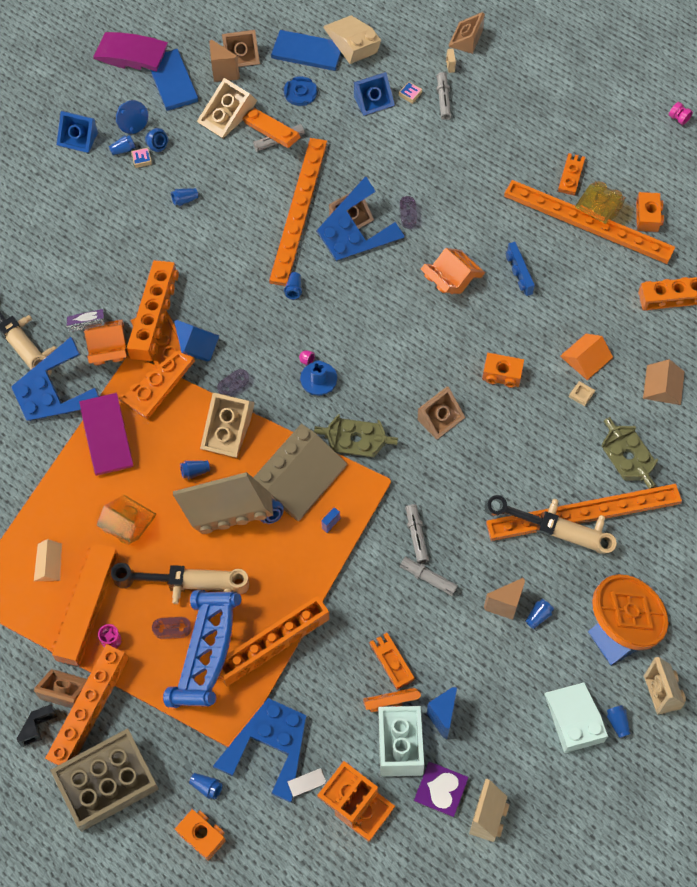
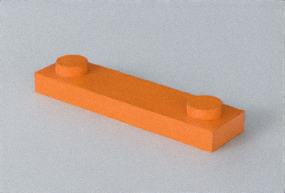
(271, 127)

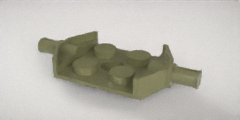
(371, 434)
(625, 439)

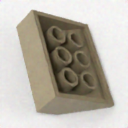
(300, 471)
(225, 503)
(104, 780)

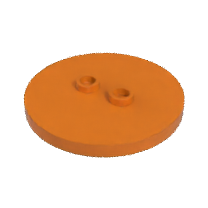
(630, 612)

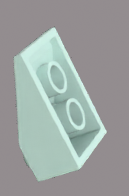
(576, 717)
(400, 741)

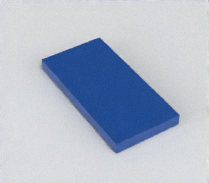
(306, 50)
(174, 82)

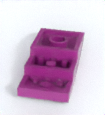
(130, 50)
(106, 434)

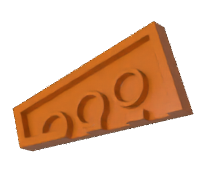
(153, 389)

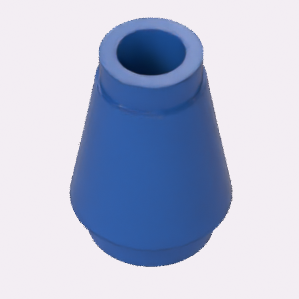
(123, 145)
(183, 196)
(293, 286)
(191, 469)
(539, 613)
(619, 720)
(206, 785)

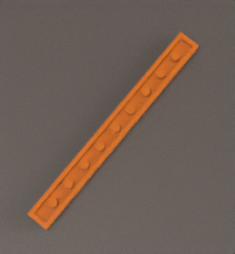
(298, 212)
(570, 214)
(590, 510)

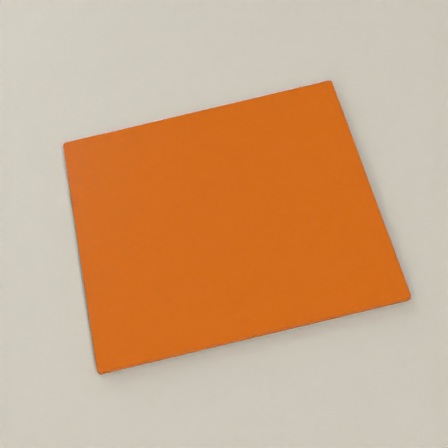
(283, 559)

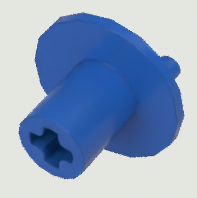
(132, 117)
(318, 378)

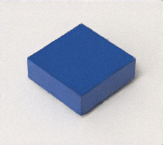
(330, 520)

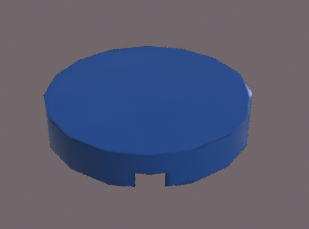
(296, 94)

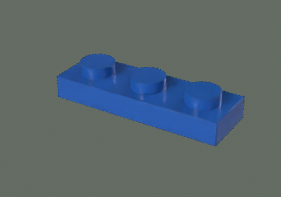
(519, 269)

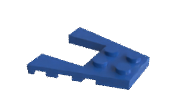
(341, 232)
(37, 393)
(277, 728)

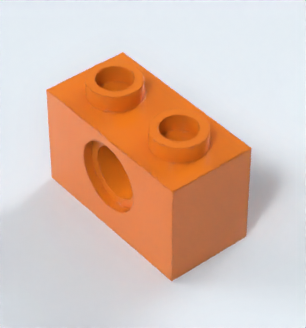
(649, 212)
(495, 363)
(205, 846)

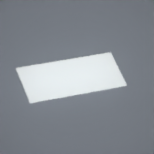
(306, 782)

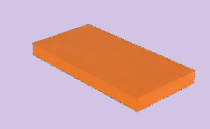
(168, 343)

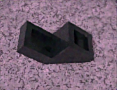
(30, 731)

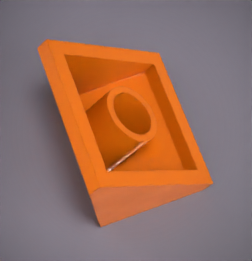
(588, 355)

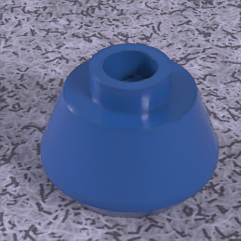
(156, 140)
(277, 512)

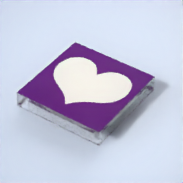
(85, 320)
(440, 789)

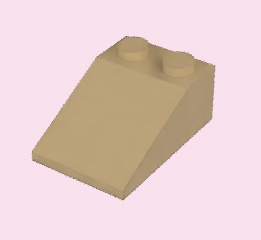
(353, 38)
(226, 108)
(226, 424)
(664, 687)
(489, 812)

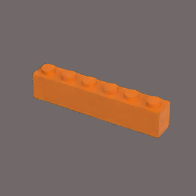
(85, 604)

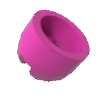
(305, 356)

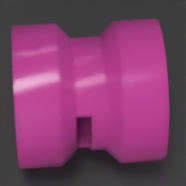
(680, 113)
(108, 633)

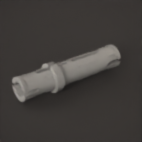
(443, 90)
(268, 142)
(412, 512)
(420, 571)

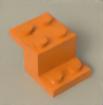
(452, 271)
(106, 342)
(356, 801)

